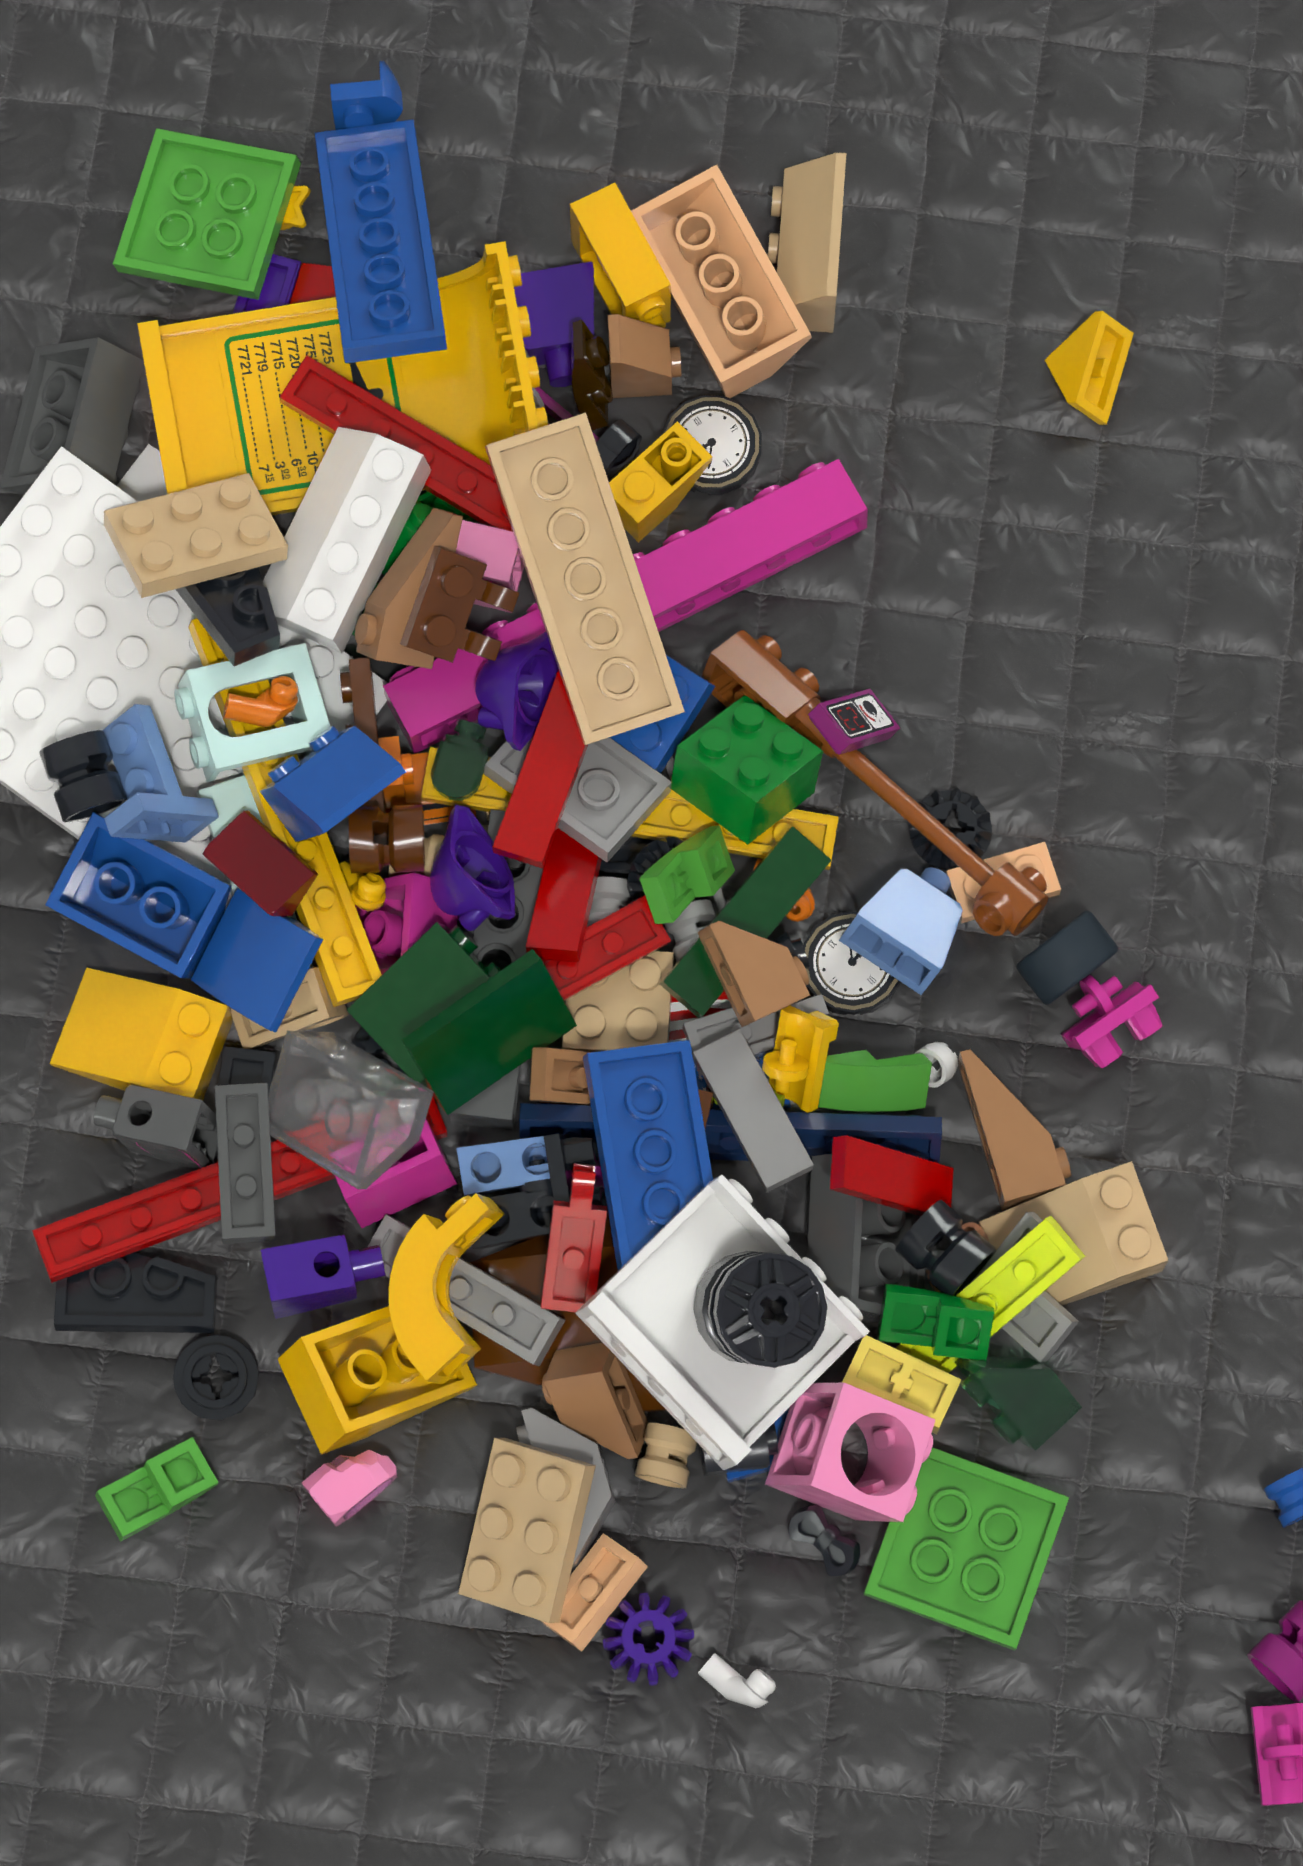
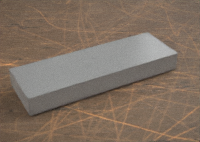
(753, 1110)

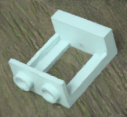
(220, 752)

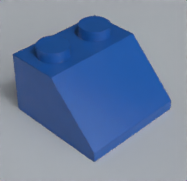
(329, 781)

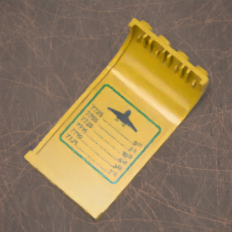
(223, 376)

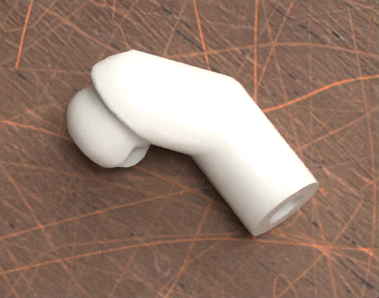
(736, 1688)

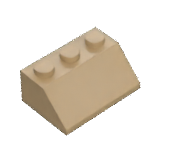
(810, 237)

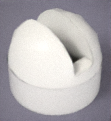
(946, 1058)

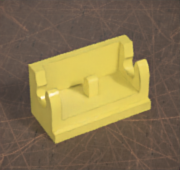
(902, 1379)

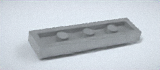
(484, 1301)

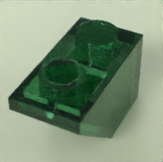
(1022, 1394)

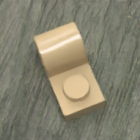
(307, 1011)

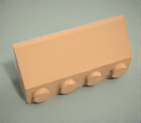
(722, 281)

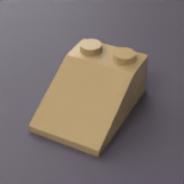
(1106, 1221)

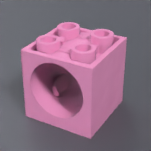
(811, 1445)

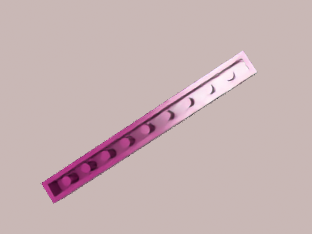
(678, 579)

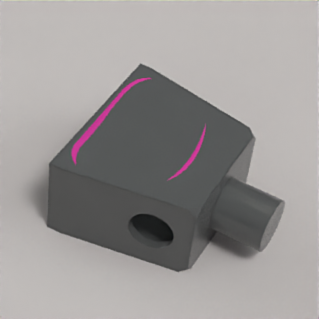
(161, 1125)

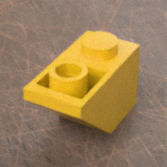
(658, 480)

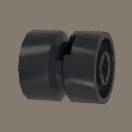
(82, 776)
(959, 1262)

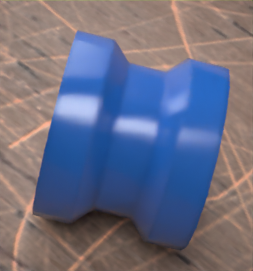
(1288, 1496)

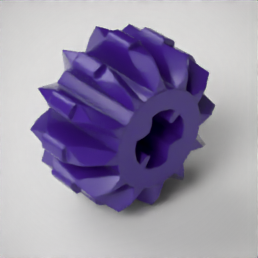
(661, 1626)

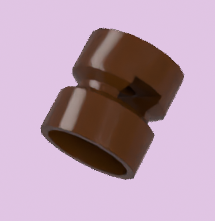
(405, 845)

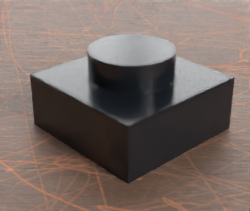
(247, 1066)

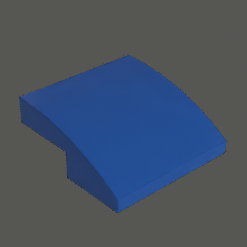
(256, 961)

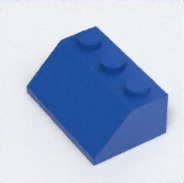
(140, 898)

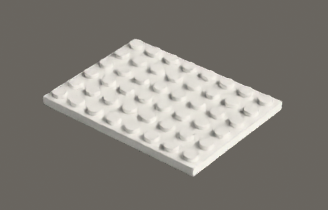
(90, 648)

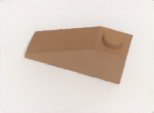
(391, 603)
(1013, 1140)

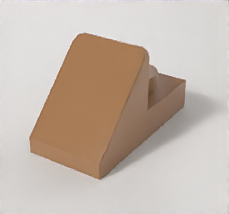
(558, 1077)

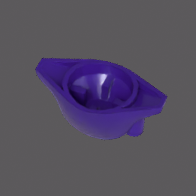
(516, 689)
(467, 874)

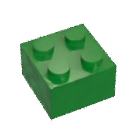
(746, 769)

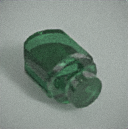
(460, 762)

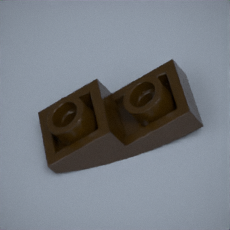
(589, 381)

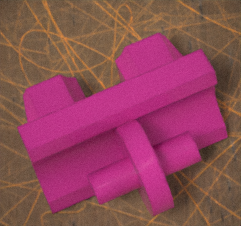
(1130, 1007)
(1279, 1752)

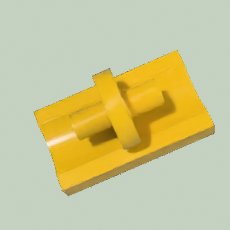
(800, 1055)

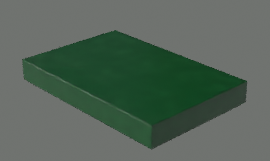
(489, 1032)

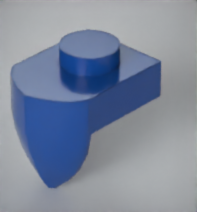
(367, 101)

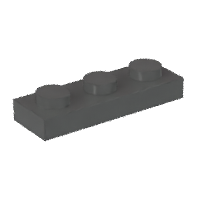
(245, 1163)

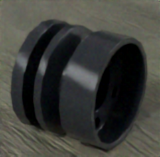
(731, 1312)

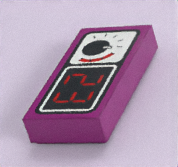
(853, 721)

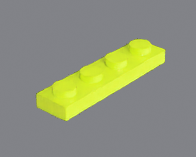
(1014, 1281)

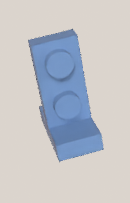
(152, 792)

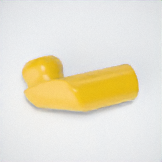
(366, 890)

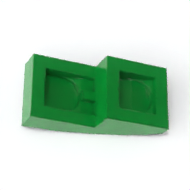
(935, 1320)

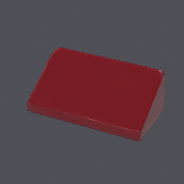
(261, 865)

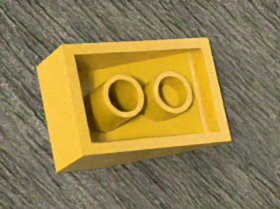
(142, 1035)
(359, 1381)

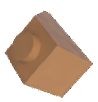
(640, 358)
(754, 971)
(596, 1398)

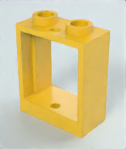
(622, 259)

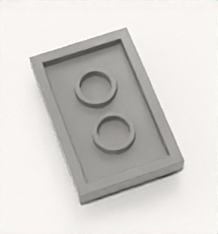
(607, 799)

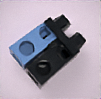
(538, 1169)

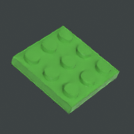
(207, 213)
(969, 1549)

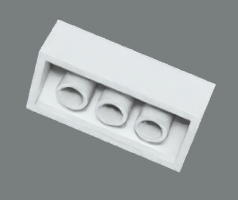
(344, 535)

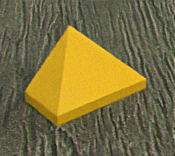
(1091, 365)

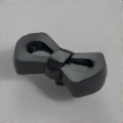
(812, 1527)

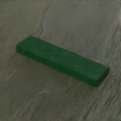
(754, 908)

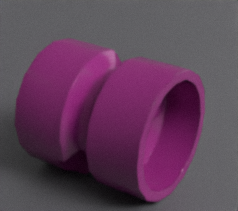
(1281, 1655)

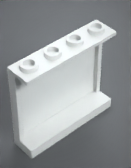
(652, 1327)

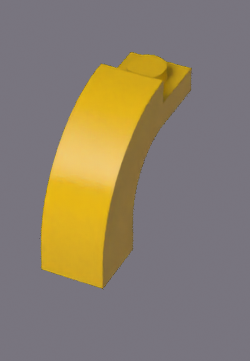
(421, 1282)

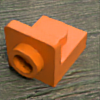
(409, 786)

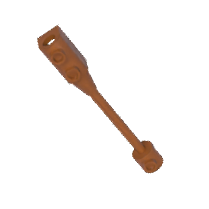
(753, 668)

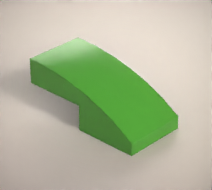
(686, 872)
(870, 1085)
(156, 1489)

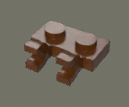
(446, 603)

